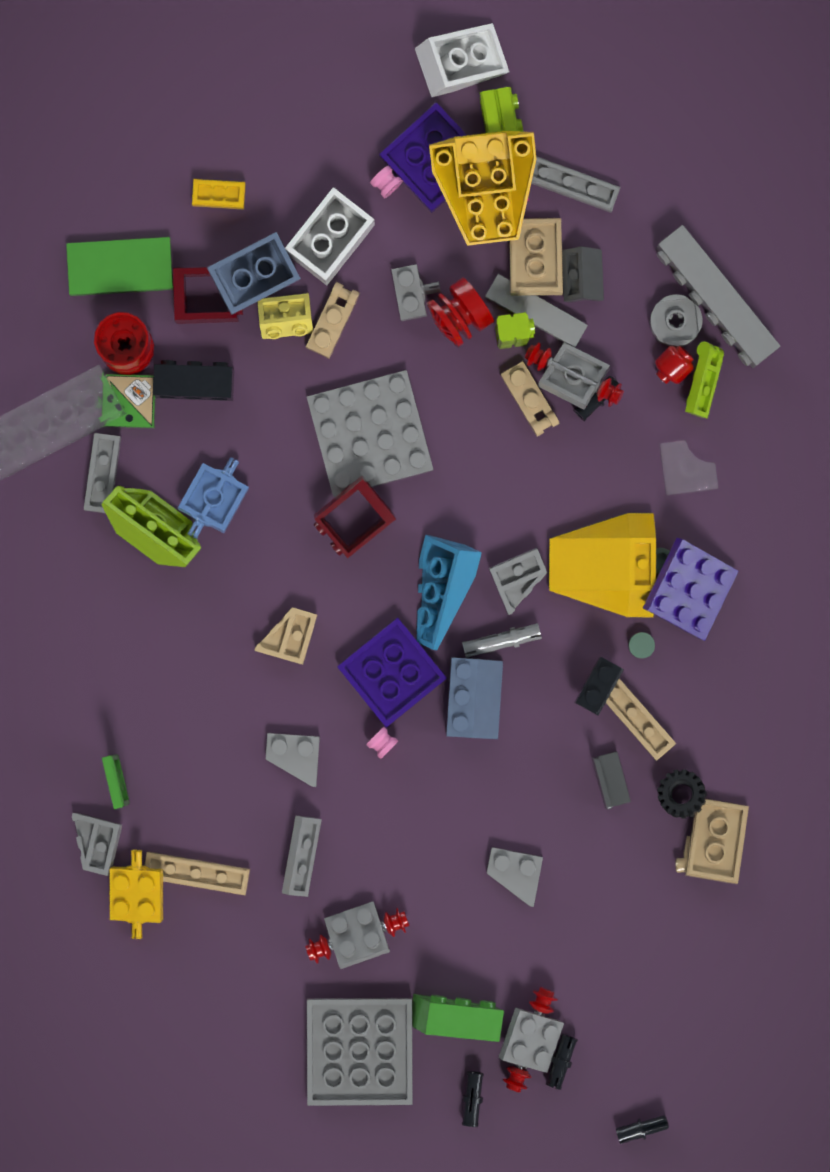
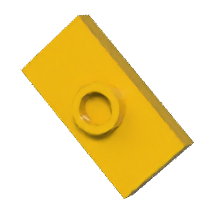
(218, 194)

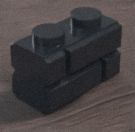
(598, 686)

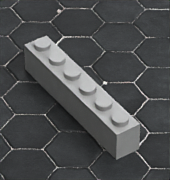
(717, 297)

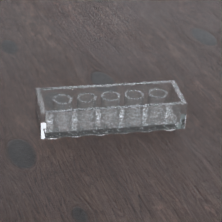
(57, 419)

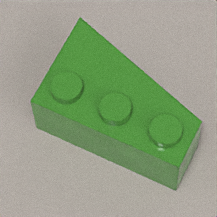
(457, 1017)

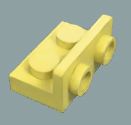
(285, 316)

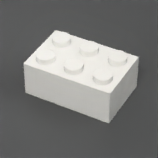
(330, 236)

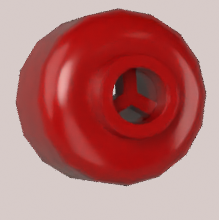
(674, 365)

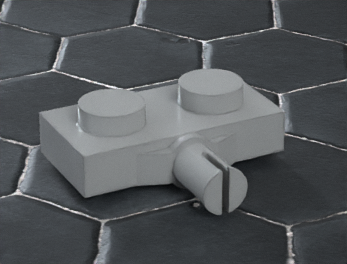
(412, 292)

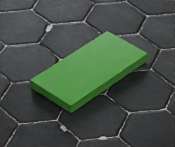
(119, 266)

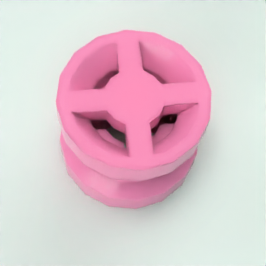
(386, 181)
(382, 742)

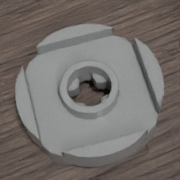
(686, 310)

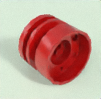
(460, 312)
(126, 329)

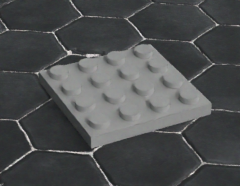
(370, 432)
(359, 1051)

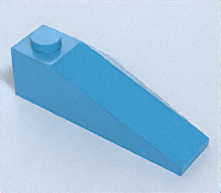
(446, 578)

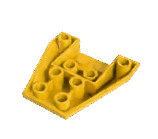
(486, 182)
(607, 564)

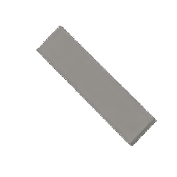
(575, 185)
(544, 314)

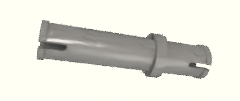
(502, 640)

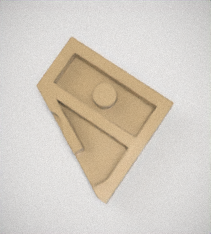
(290, 636)

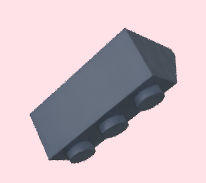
(474, 698)

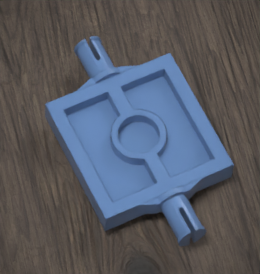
(213, 498)

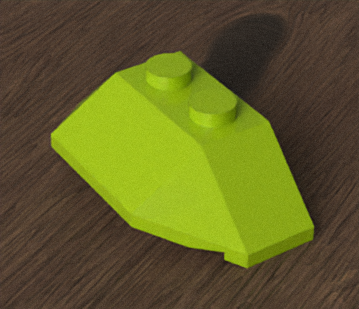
(151, 526)

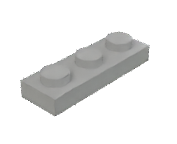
(102, 471)
(301, 856)

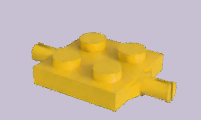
(136, 894)

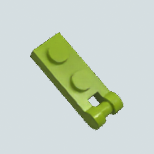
(704, 379)

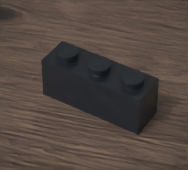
(193, 381)

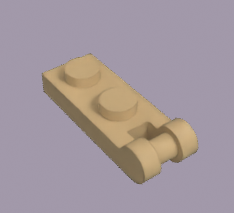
(332, 321)
(529, 398)

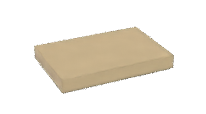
(537, 258)
(717, 841)

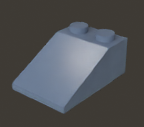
(253, 273)

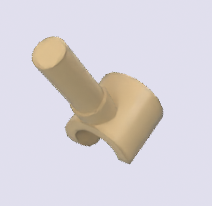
(681, 863)

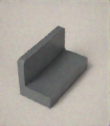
(582, 274)
(611, 780)

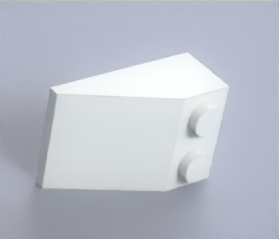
(461, 59)

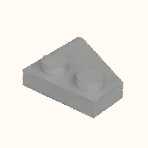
(518, 577)
(295, 755)
(97, 842)
(516, 872)

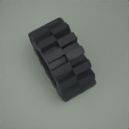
(693, 805)

